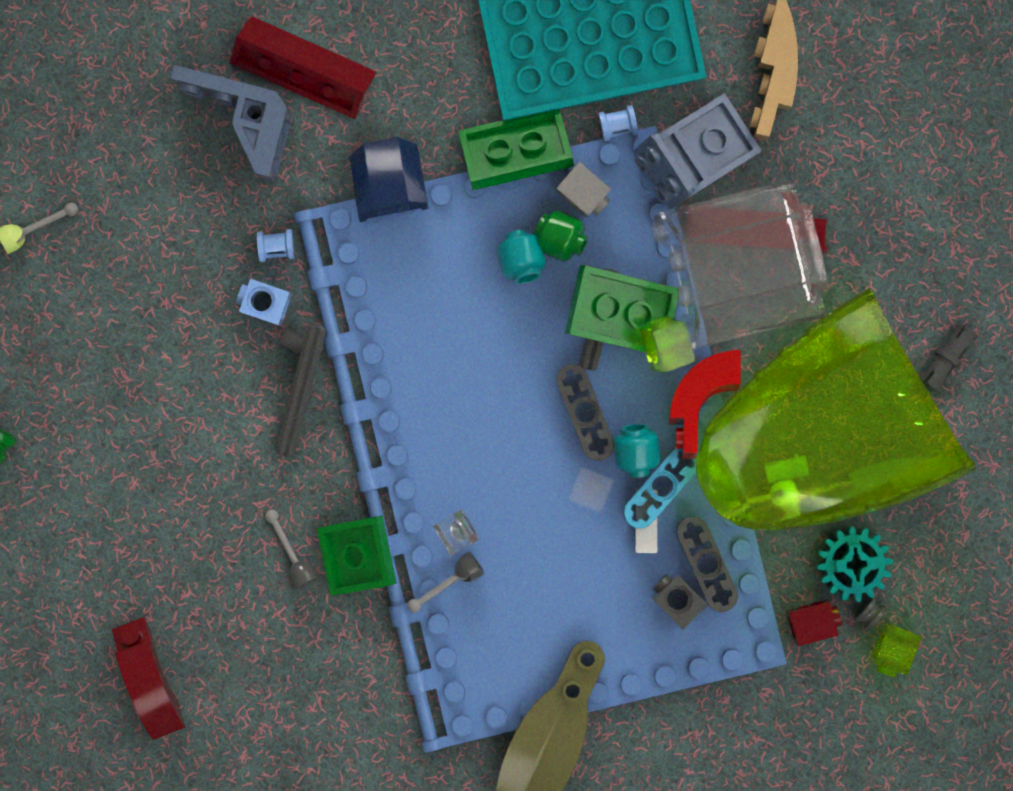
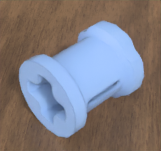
(618, 123)
(275, 245)

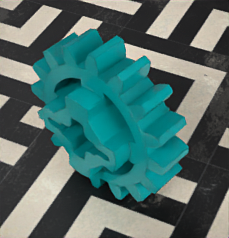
(856, 580)

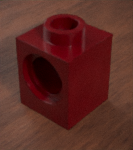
(814, 622)

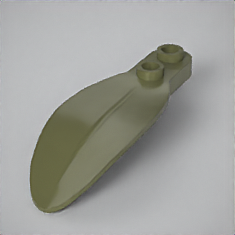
(553, 729)

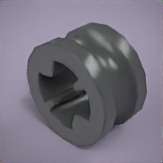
(870, 613)

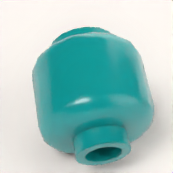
(521, 257)
(637, 450)

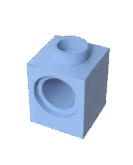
(278, 307)

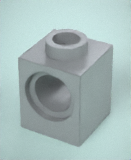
(584, 190)

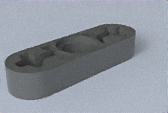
(568, 391)
(709, 591)

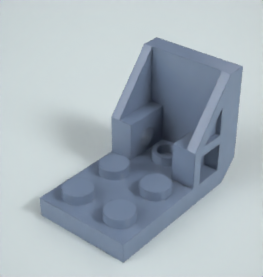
(260, 137)

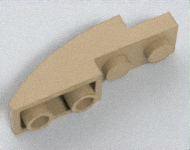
(779, 55)

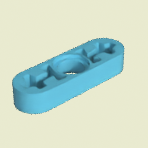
(651, 511)

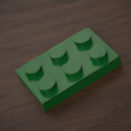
(515, 149)
(616, 307)

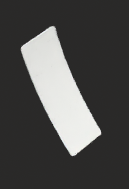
(646, 537)

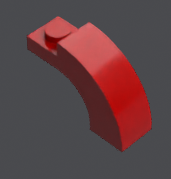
(707, 378)

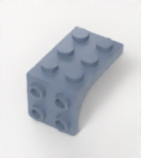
(696, 151)

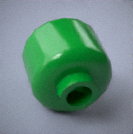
(561, 235)

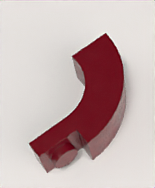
(145, 679)

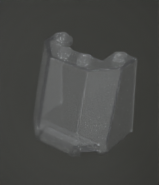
(744, 263)

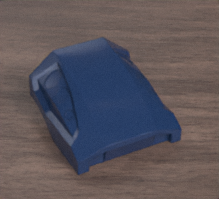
(387, 178)

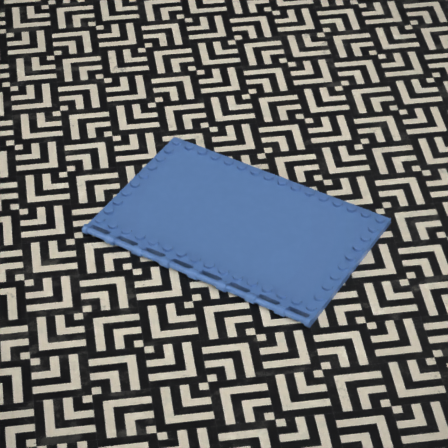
(474, 421)

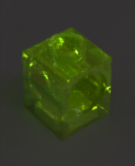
(667, 344)
(895, 650)

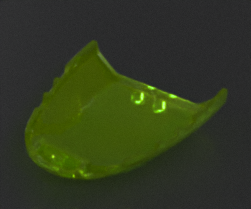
(828, 430)

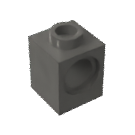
(692, 607)

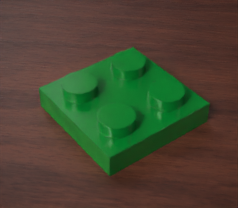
(356, 555)

